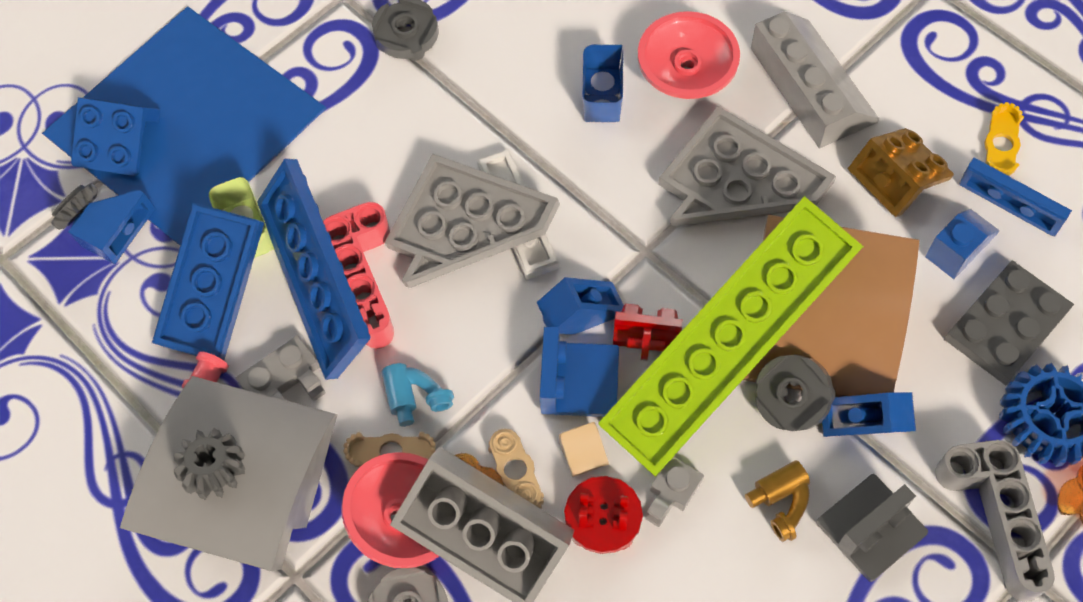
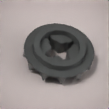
(73, 205)

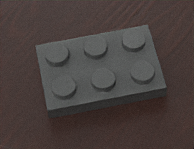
(1008, 322)

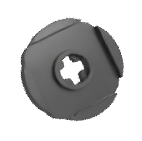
(405, 44)
(772, 392)

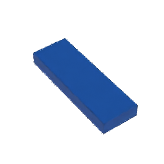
(1014, 197)

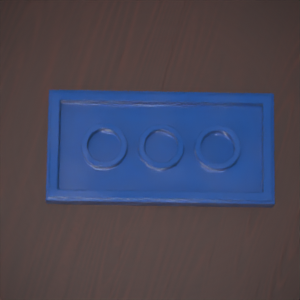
(208, 281)

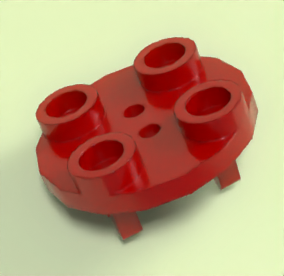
(622, 515)

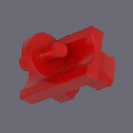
(646, 331)

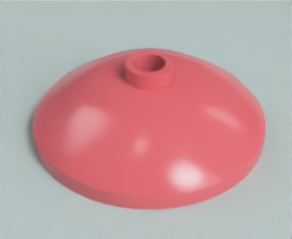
(691, 42)
(370, 501)

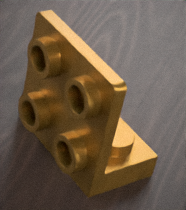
(898, 169)

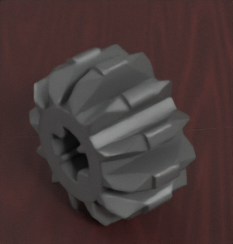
(201, 478)

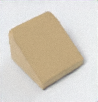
(583, 449)

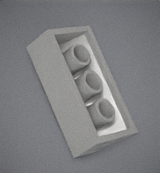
(811, 78)
(482, 527)

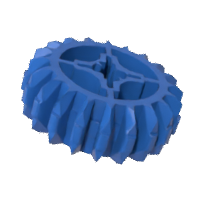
(1035, 424)

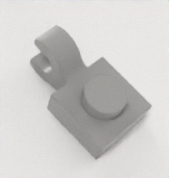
(673, 487)

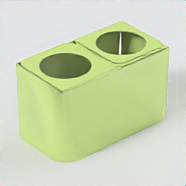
(239, 193)

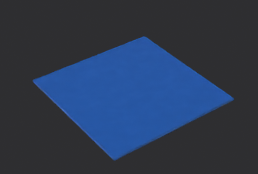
(217, 121)

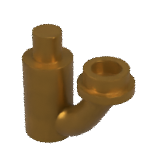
(778, 485)

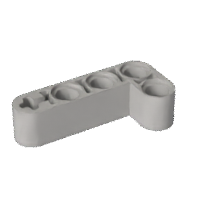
(1001, 518)

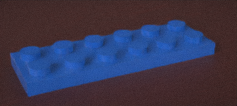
(312, 270)

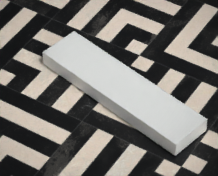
(534, 256)

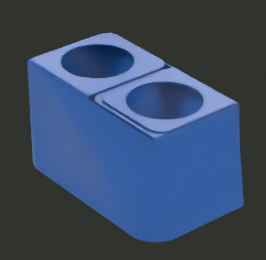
(602, 59)

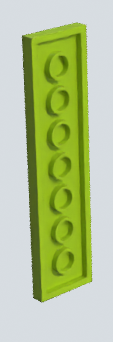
(730, 335)

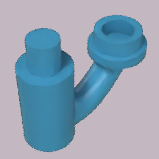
(400, 396)

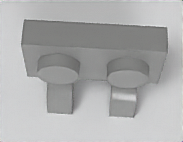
(283, 370)

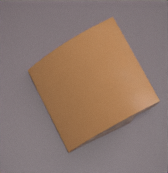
(858, 319)

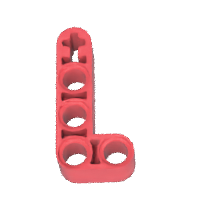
(360, 278)

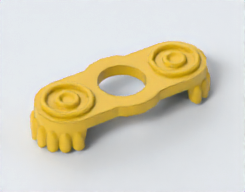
(1005, 124)

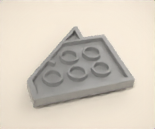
(739, 173)
(463, 218)

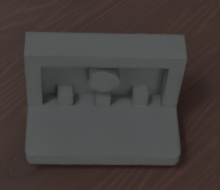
(873, 526)

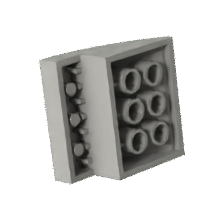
(282, 465)

